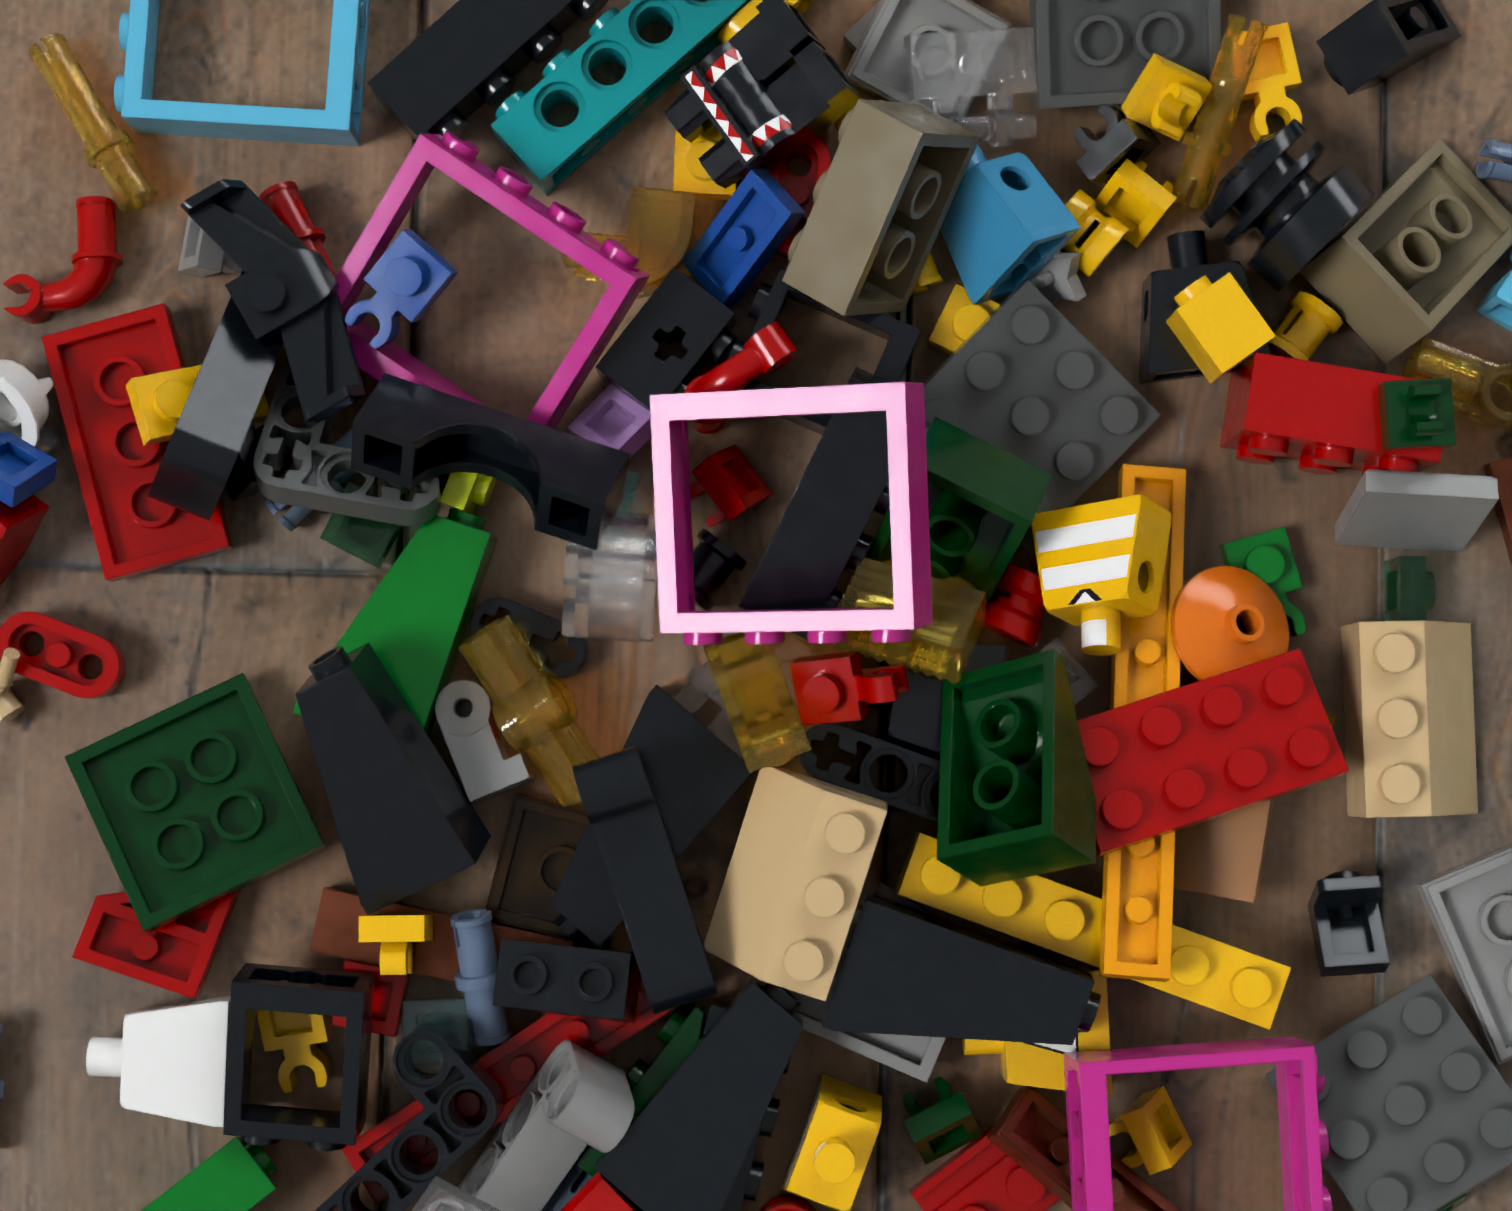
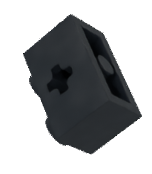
(673, 311)
(567, 981)

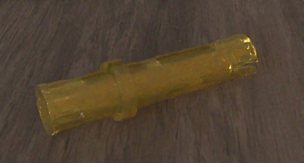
(1219, 112)
(104, 143)

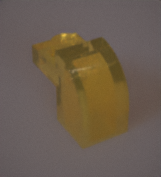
(657, 234)
(757, 702)

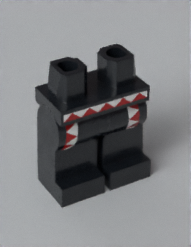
(763, 94)

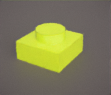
(466, 490)

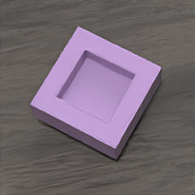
(614, 422)

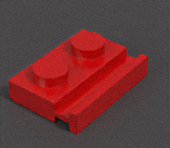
(981, 1180)

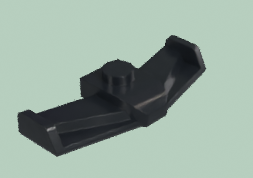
(284, 294)

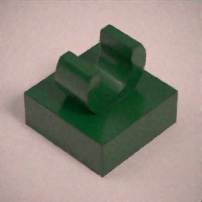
(1417, 414)
(941, 1126)

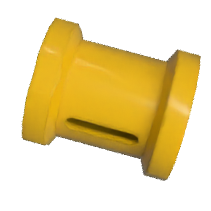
(1304, 327)

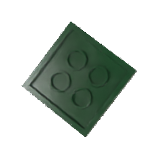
(194, 802)

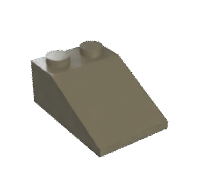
(1412, 252)

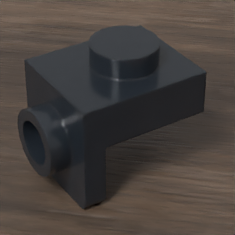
(1348, 924)

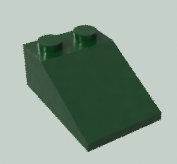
(977, 506)
(1013, 773)

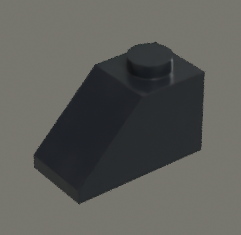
(1385, 41)

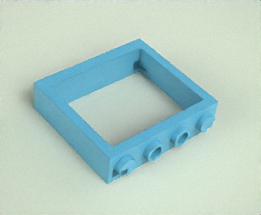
(333, 126)

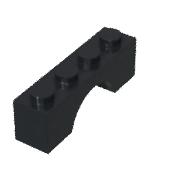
(421, 433)

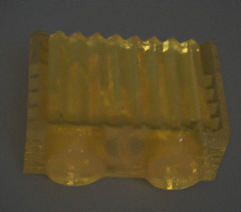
(933, 649)

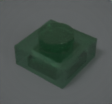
(361, 537)
(1408, 589)

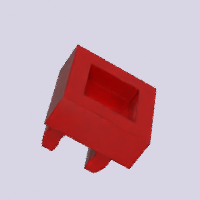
(730, 484)

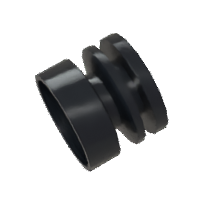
(1285, 204)

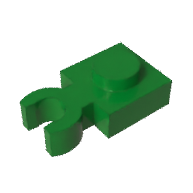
(1271, 560)

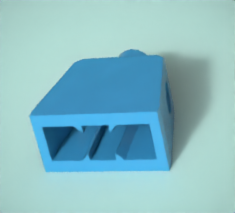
(1004, 225)

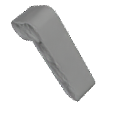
(566, 1107)

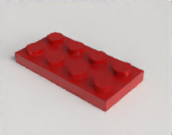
(111, 463)
(1207, 750)

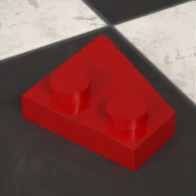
(168, 957)

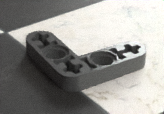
(319, 462)

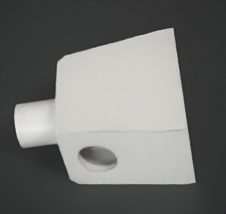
(170, 1060)

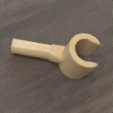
(9, 704)

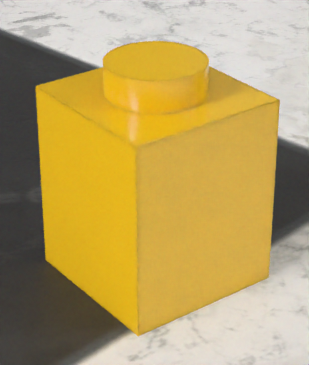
(1218, 325)

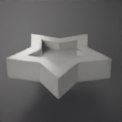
(1060, 278)

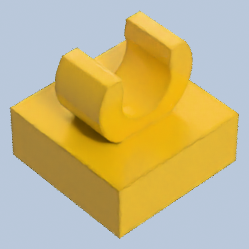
(1166, 97)
(1135, 200)
(396, 939)
(1154, 1130)

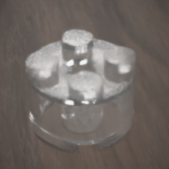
(614, 586)

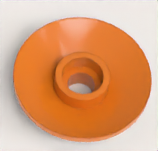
(1206, 624)

